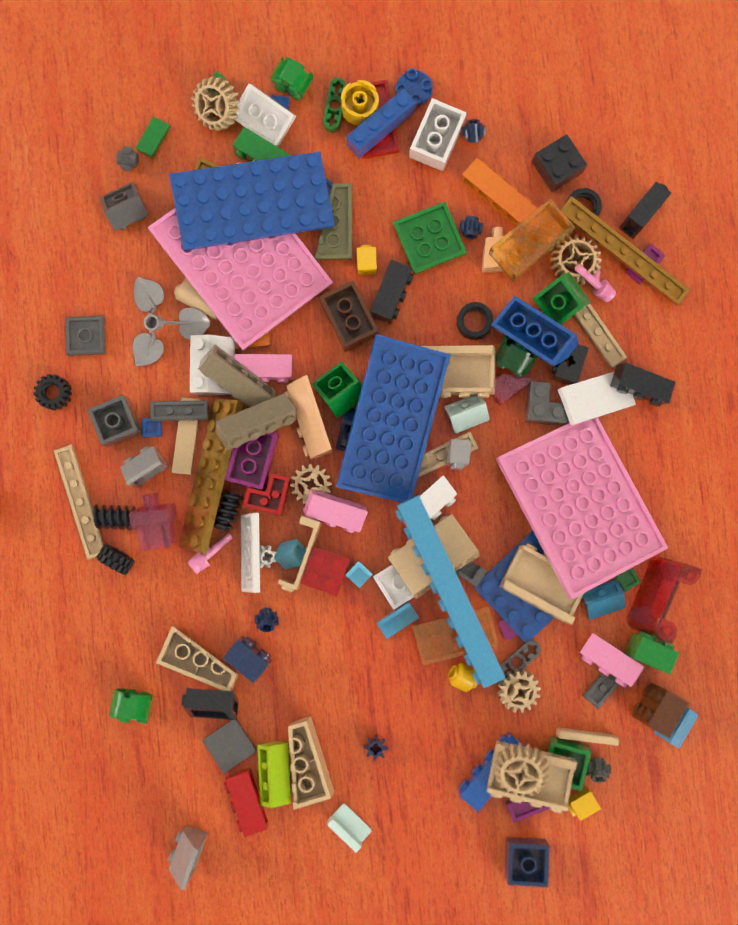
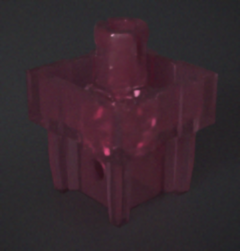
(154, 523)

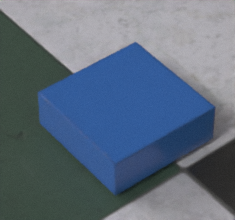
(151, 428)

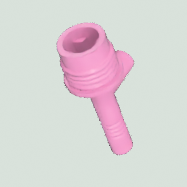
(601, 289)
(199, 562)

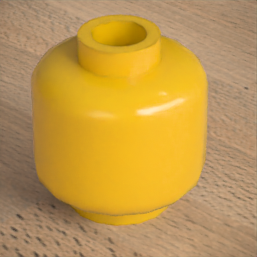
(462, 678)

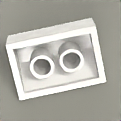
(199, 347)
(438, 496)

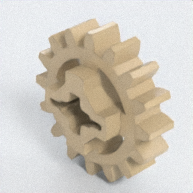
(314, 476)
(526, 696)

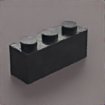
(391, 292)
(642, 384)

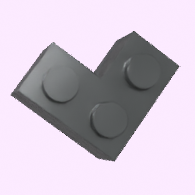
(539, 408)

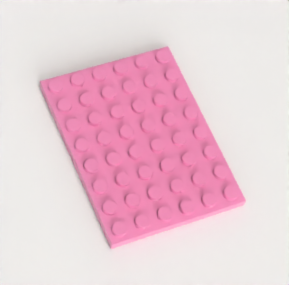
(247, 282)
(581, 505)

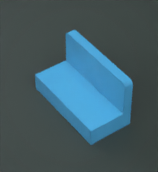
(604, 599)
(397, 620)
(682, 728)

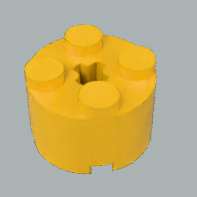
(359, 101)

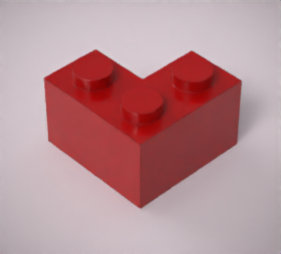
(272, 500)

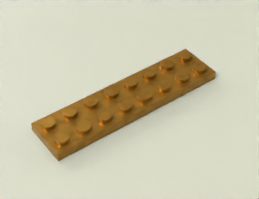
(208, 482)

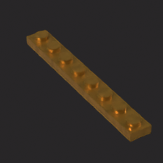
(624, 251)

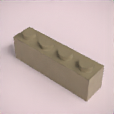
(235, 377)
(255, 421)

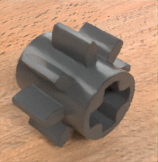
(127, 158)
(598, 770)

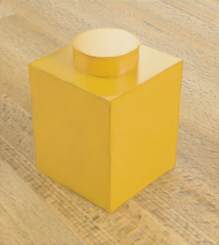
(366, 260)
(583, 804)

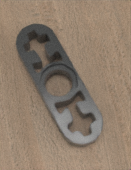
(524, 648)

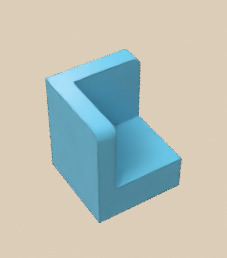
(290, 554)
(359, 574)

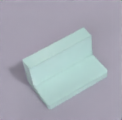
(467, 413)
(349, 827)

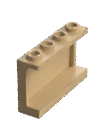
(469, 371)
(456, 544)
(536, 583)
(556, 790)

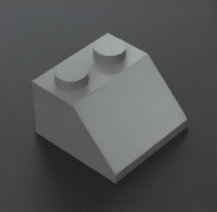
(143, 467)

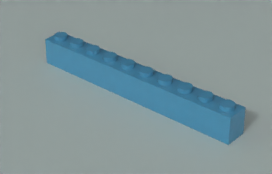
(450, 591)

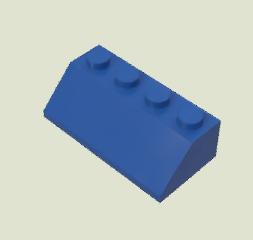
(535, 332)

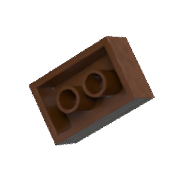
(349, 315)
(659, 709)

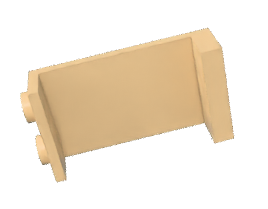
(290, 586)

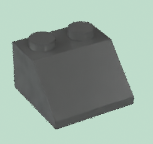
(124, 206)

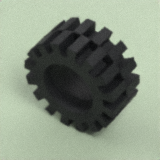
(42, 387)
(115, 559)

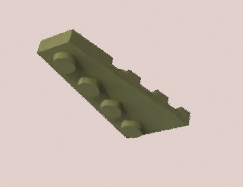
(337, 242)

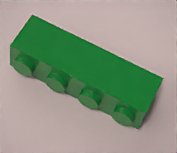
(255, 148)

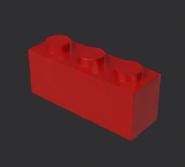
(246, 802)

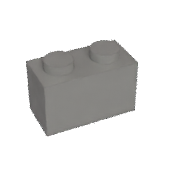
(458, 454)

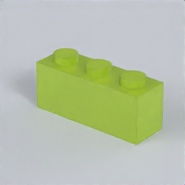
(274, 774)

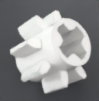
(267, 559)

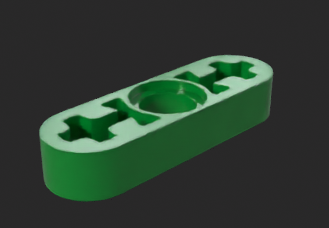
(328, 110)

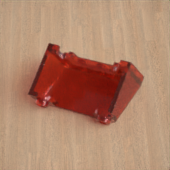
(656, 594)

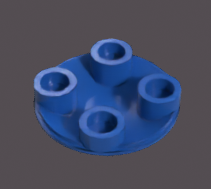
(416, 84)

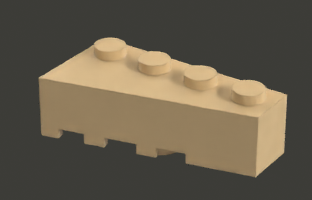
(192, 660)
(308, 766)

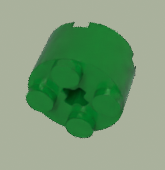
(292, 78)
(129, 704)

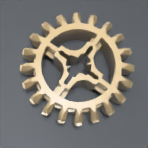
(225, 105)
(573, 246)
(532, 776)

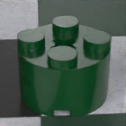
(514, 357)

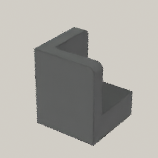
(472, 573)

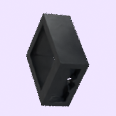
(645, 209)
(210, 704)

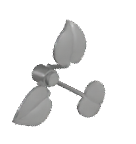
(146, 347)

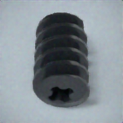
(227, 510)
(111, 518)

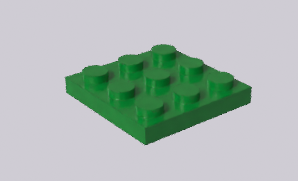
(429, 238)

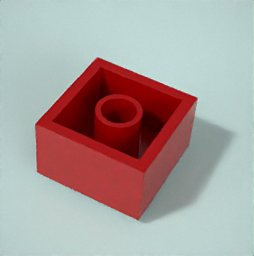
(325, 571)

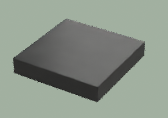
(85, 335)
(229, 745)

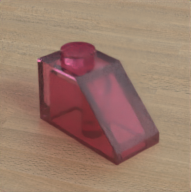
(508, 386)

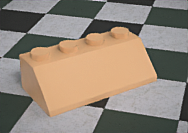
(309, 419)

